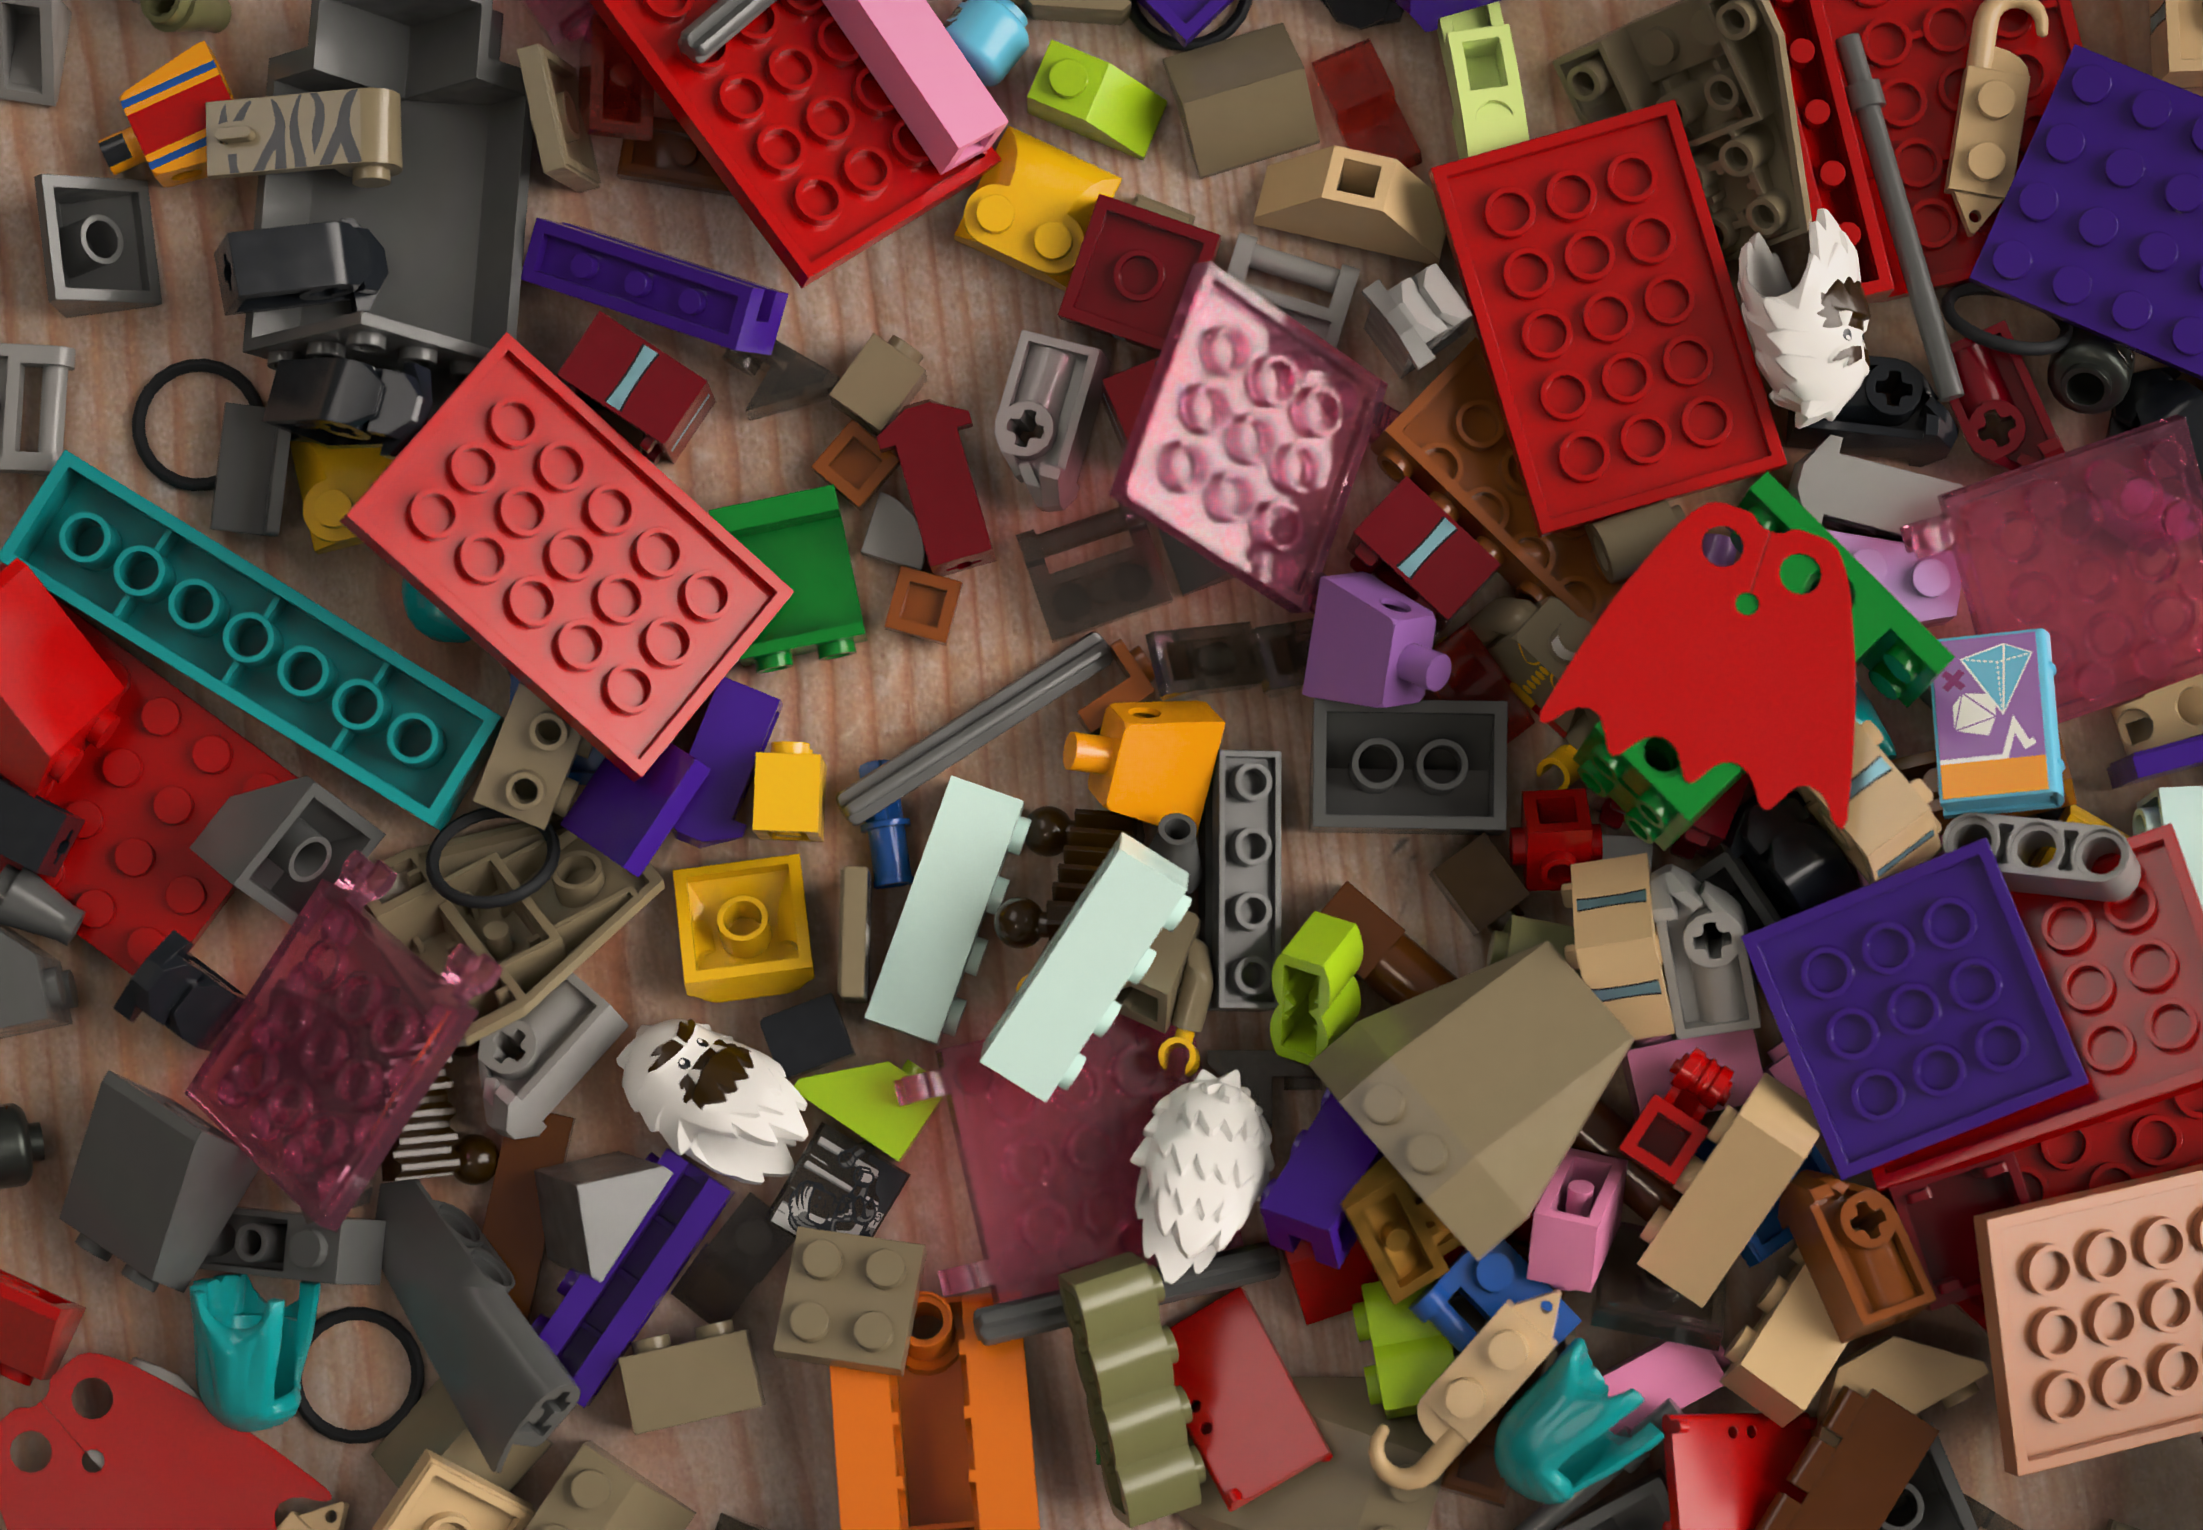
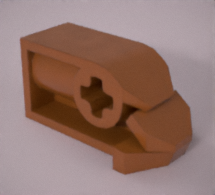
(1863, 1275)

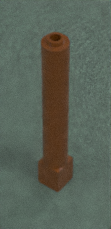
(1402, 970)

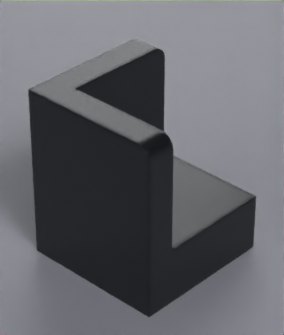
(807, 1036)

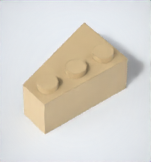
(1729, 1191)

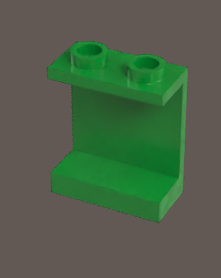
(807, 548)

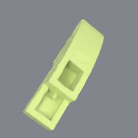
(1482, 80)

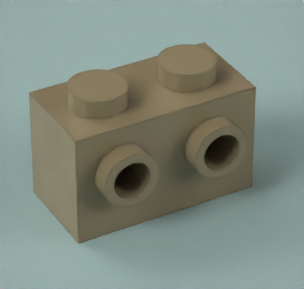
(532, 763)
(691, 1379)

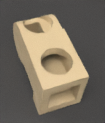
(2161, 716)

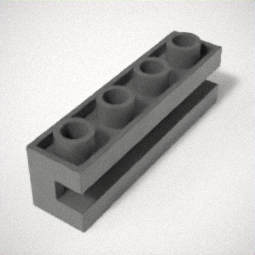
(1242, 878)

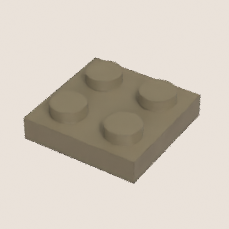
(850, 1301)

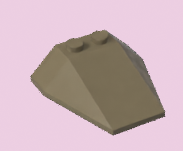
(532, 939)
(1480, 1086)
(1336, 1492)

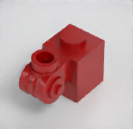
(1670, 1127)

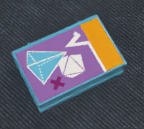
(1997, 725)

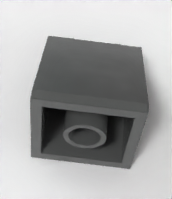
(153, 1184)

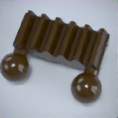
(1084, 847)
(427, 1139)

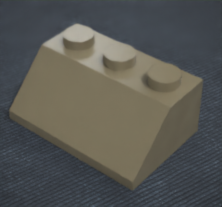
(607, 1495)

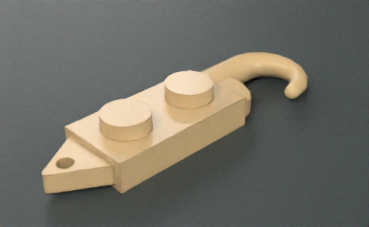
(1989, 115)
(1473, 1388)

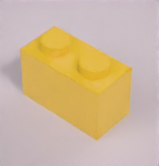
(789, 793)

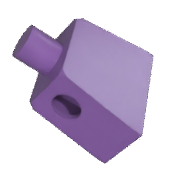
(1371, 645)

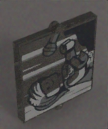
(837, 1187)

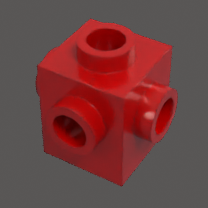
(1549, 847)

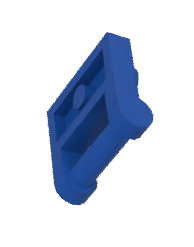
(1486, 1287)

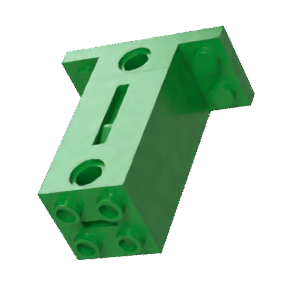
(1887, 641)

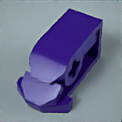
(730, 735)

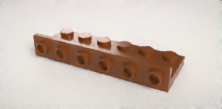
(1462, 458)

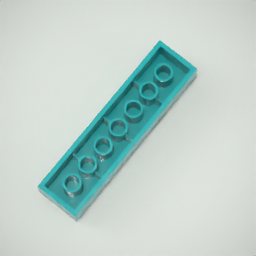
(254, 640)

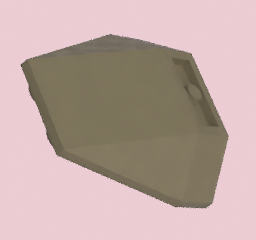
(1734, 99)

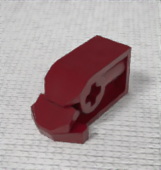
(2001, 386)
(940, 484)

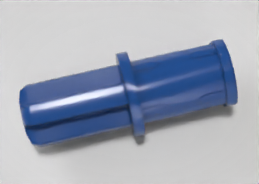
(887, 841)

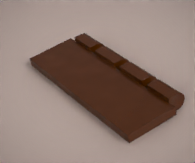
(1859, 1477)

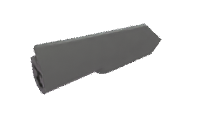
(475, 1335)

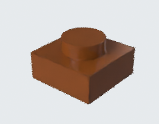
(855, 465)
(923, 605)

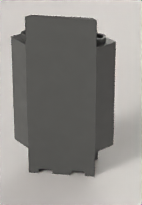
(445, 221)

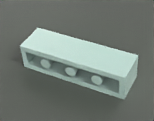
(946, 910)
(1085, 969)

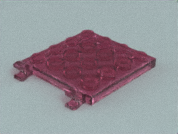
(1250, 438)
(2093, 552)
(337, 1045)
(1053, 1176)

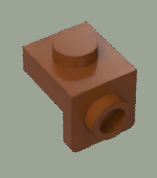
(1135, 688)

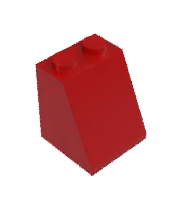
(52, 686)

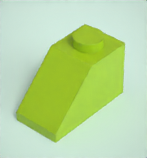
(1095, 100)
(869, 1105)

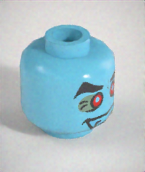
(989, 36)

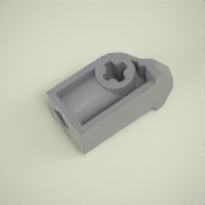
(1415, 318)
(1060, 391)
(1863, 495)
(1706, 978)
(559, 1047)

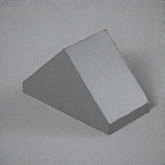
(32, 49)

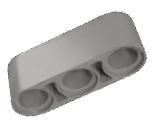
(2069, 870)

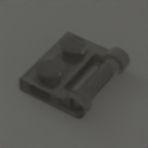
(1100, 588)

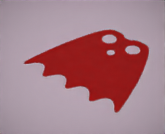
(1722, 683)
(162, 1463)

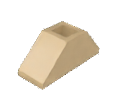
(1353, 202)
(1903, 1372)

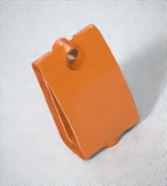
(944, 1439)

